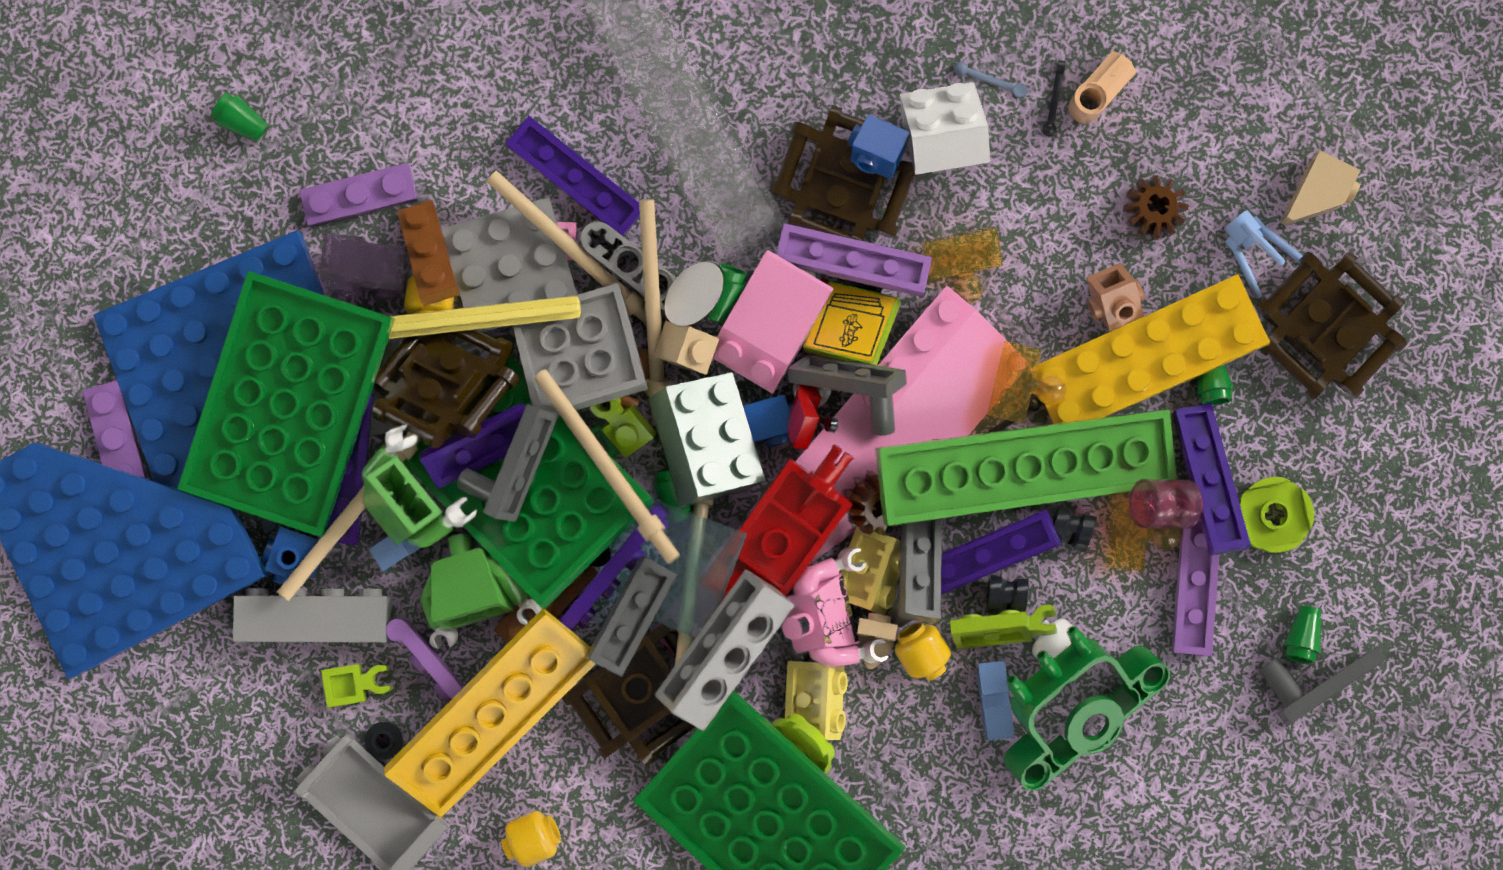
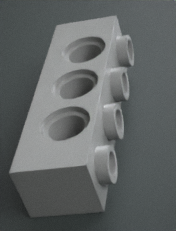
(724, 650)

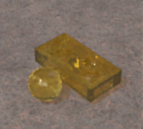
(961, 256)
(1017, 381)
(1128, 541)

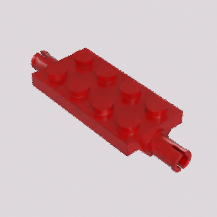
(792, 522)

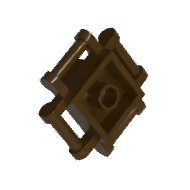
(836, 185)
(1331, 325)
(443, 385)
(631, 700)

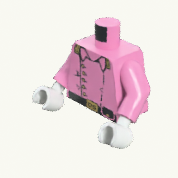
(823, 616)

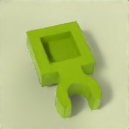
(624, 428)
(348, 684)

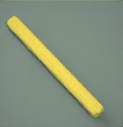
(485, 317)

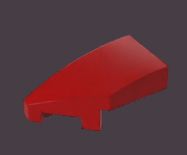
(803, 416)

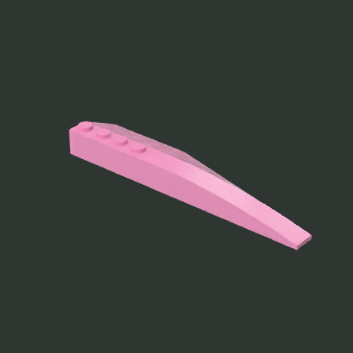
(950, 379)

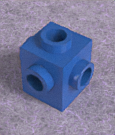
(278, 551)

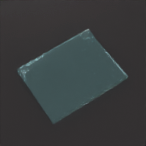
(702, 569)

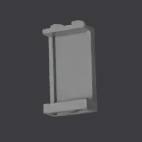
(368, 806)

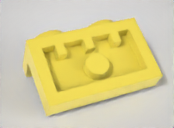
(876, 583)
(817, 696)

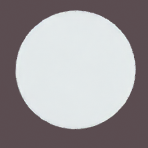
(693, 294)

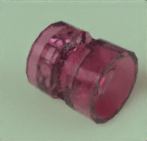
(1165, 503)

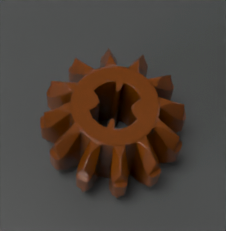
(1154, 220)
(864, 512)

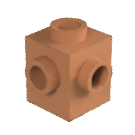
(1115, 297)

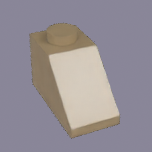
(1322, 188)

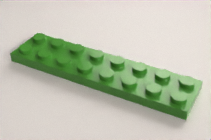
(1023, 466)

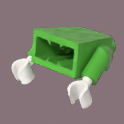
(401, 502)
(469, 590)

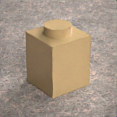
(686, 347)

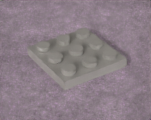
(507, 260)
(586, 356)

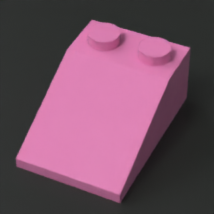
(770, 321)

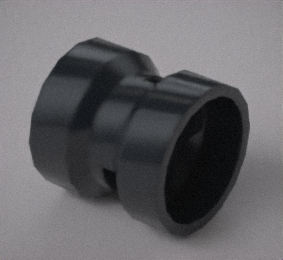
(1074, 528)
(1006, 594)

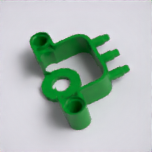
(1034, 761)

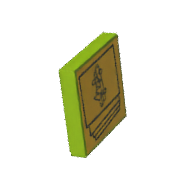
(853, 325)

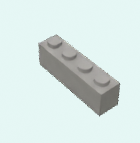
(312, 618)

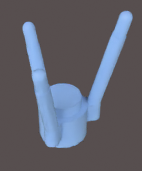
(1247, 231)

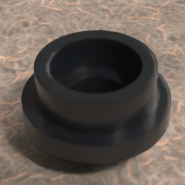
(394, 734)

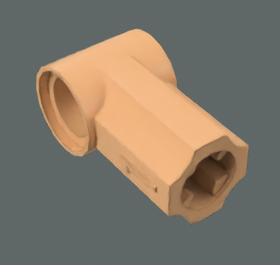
(1102, 87)

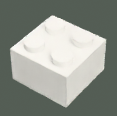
(945, 127)

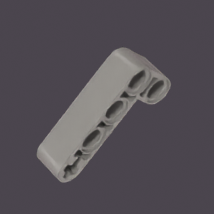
(633, 279)

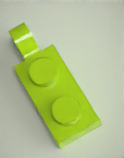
(1001, 629)

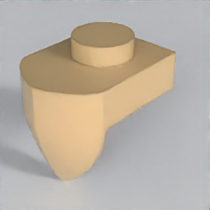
(874, 628)

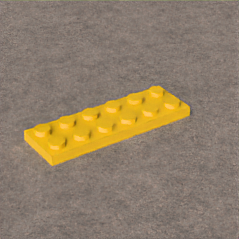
(1156, 352)
(491, 713)

